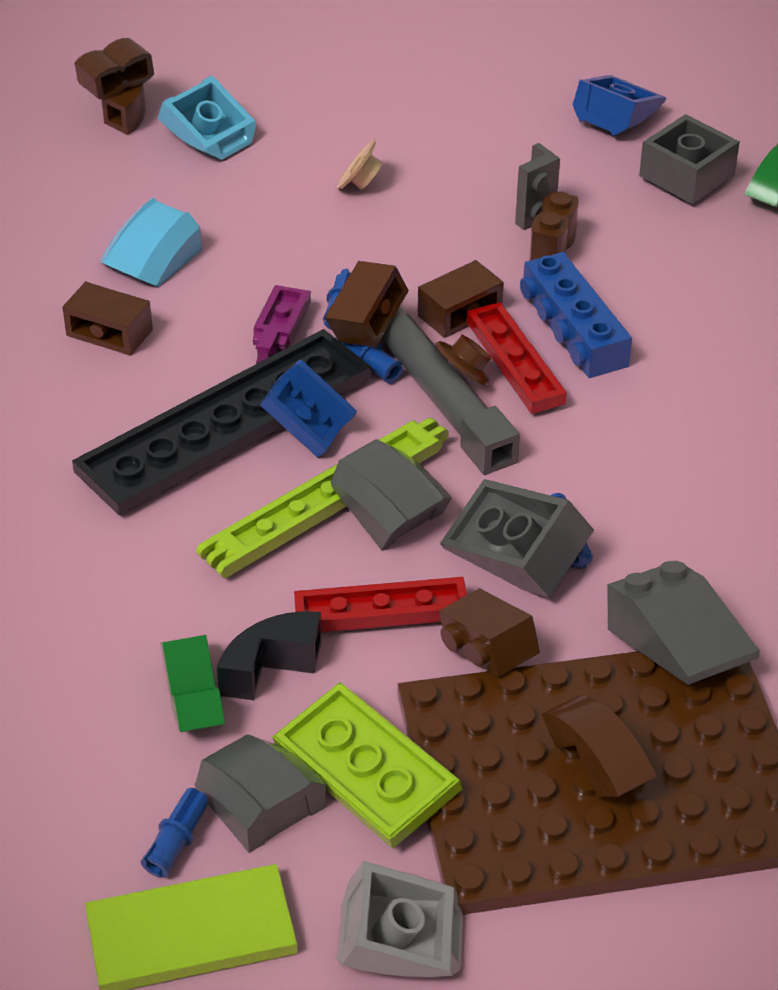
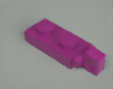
(279, 320)

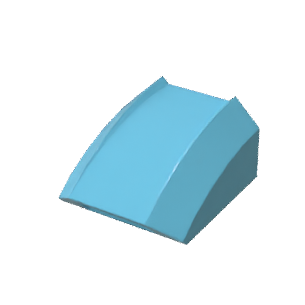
(209, 119)
(154, 243)

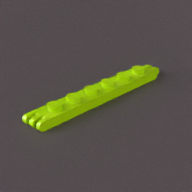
(303, 506)

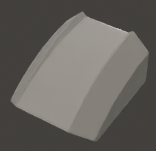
(400, 924)

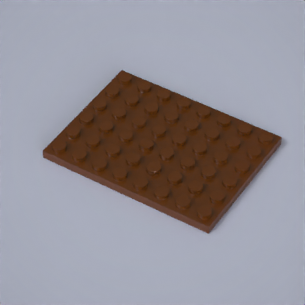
(528, 812)

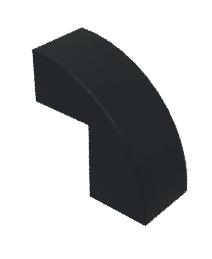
(279, 642)

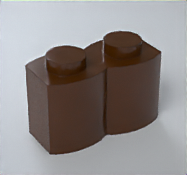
(114, 68)
(555, 226)

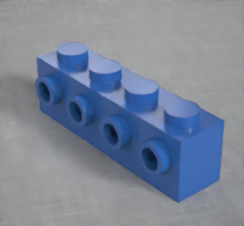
(576, 315)

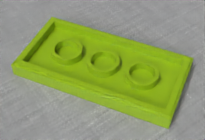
(368, 764)
(190, 928)

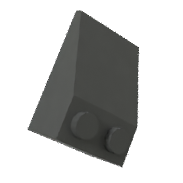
(519, 535)
(678, 622)

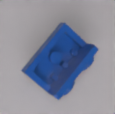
(308, 407)

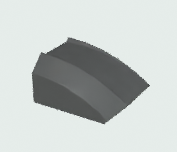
(387, 491)
(259, 789)

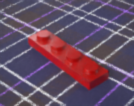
(516, 358)
(381, 603)

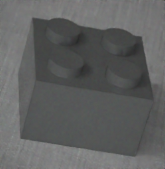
(689, 158)

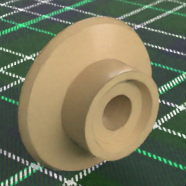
(362, 168)

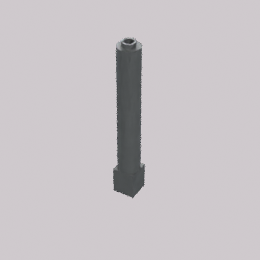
(484, 431)

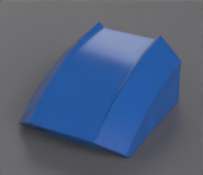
(614, 103)

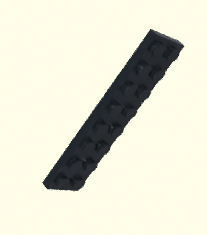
(208, 425)

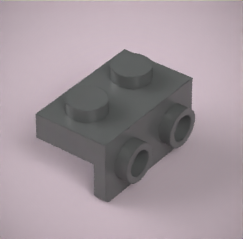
(535, 182)

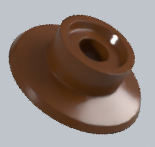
(467, 357)

